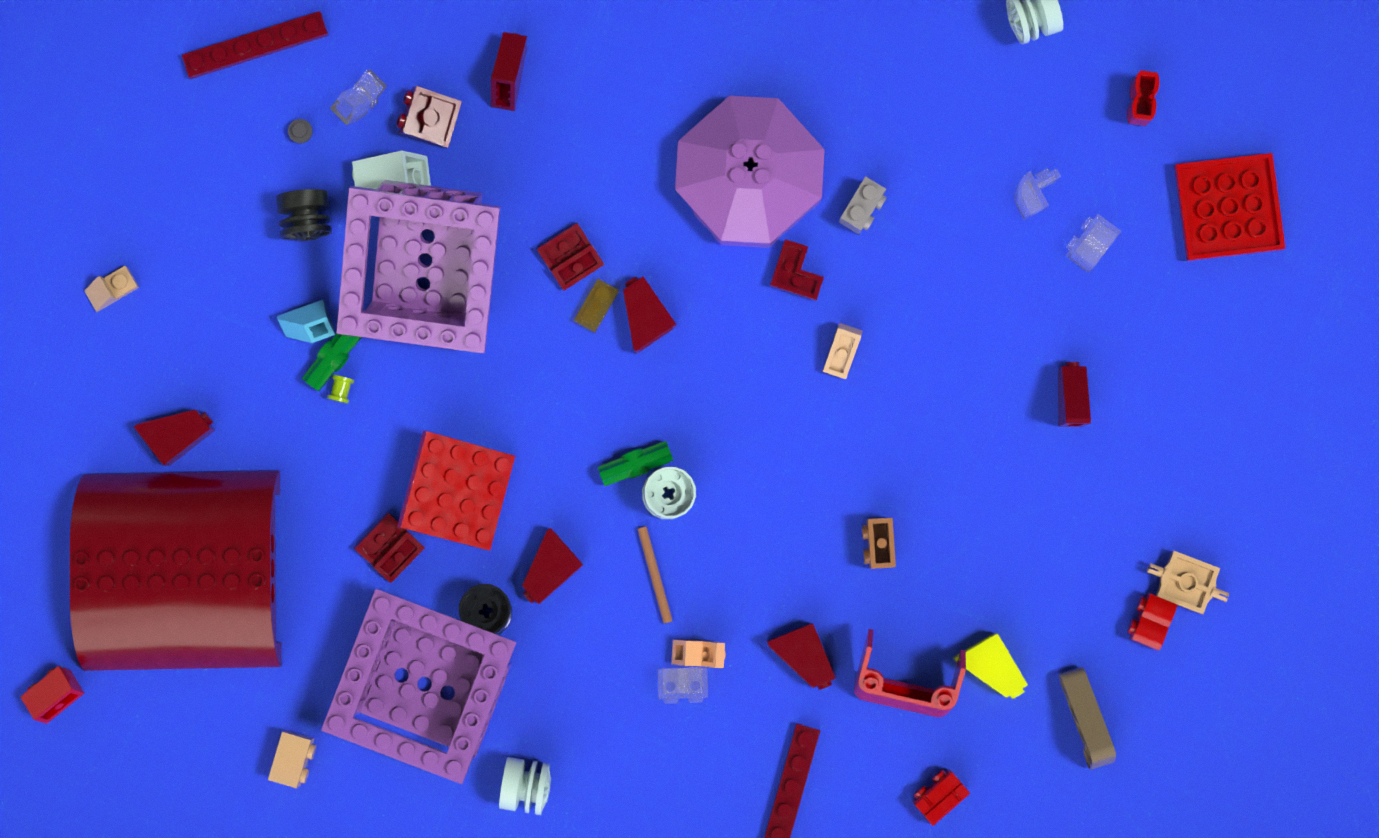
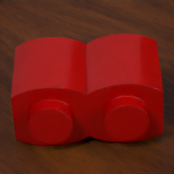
(1143, 103)
(1152, 621)

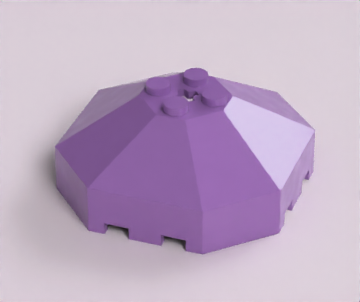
(744, 204)

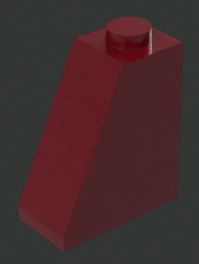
(508, 71)
(646, 314)
(1073, 396)
(175, 434)
(550, 568)
(805, 655)

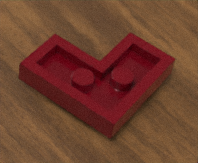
(789, 275)

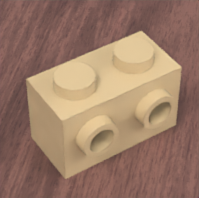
(292, 759)

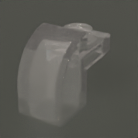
(360, 99)
(1028, 192)

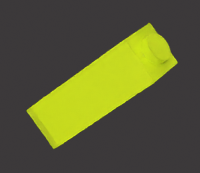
(994, 666)

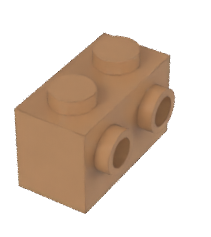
(879, 543)

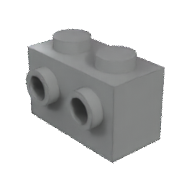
(859, 210)

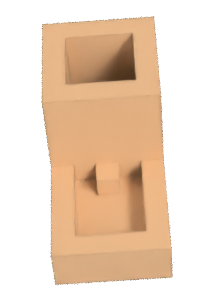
(698, 653)

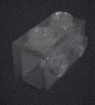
(682, 683)

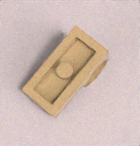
(842, 350)

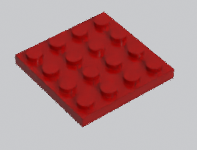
(1229, 207)
(456, 490)

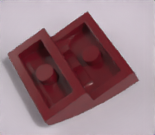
(570, 256)
(389, 547)

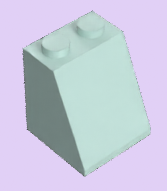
(394, 166)

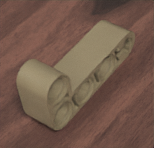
(1088, 718)

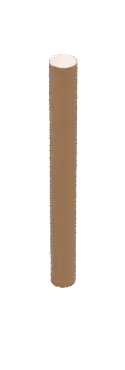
(655, 575)

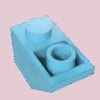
(307, 323)

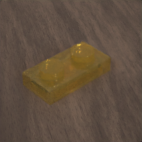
(596, 305)

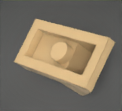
(113, 287)

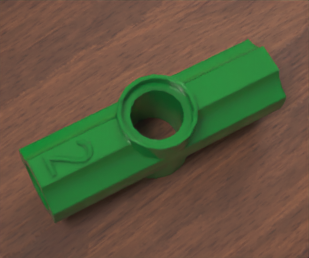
(330, 360)
(635, 463)

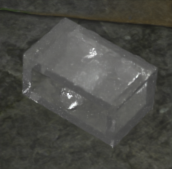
(1092, 243)

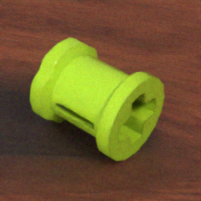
(340, 389)

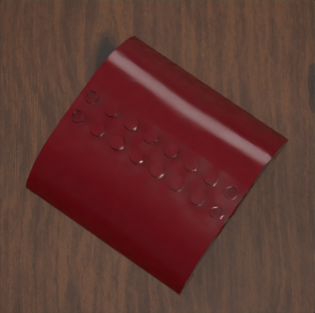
(174, 570)

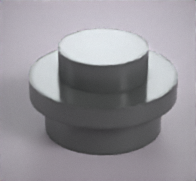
(300, 131)

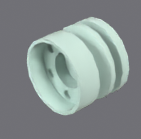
(1030, 15)
(683, 495)
(524, 786)

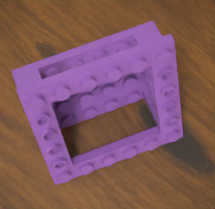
(457, 303)
(430, 646)

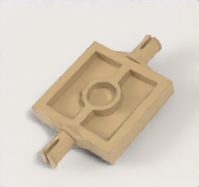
(1188, 582)

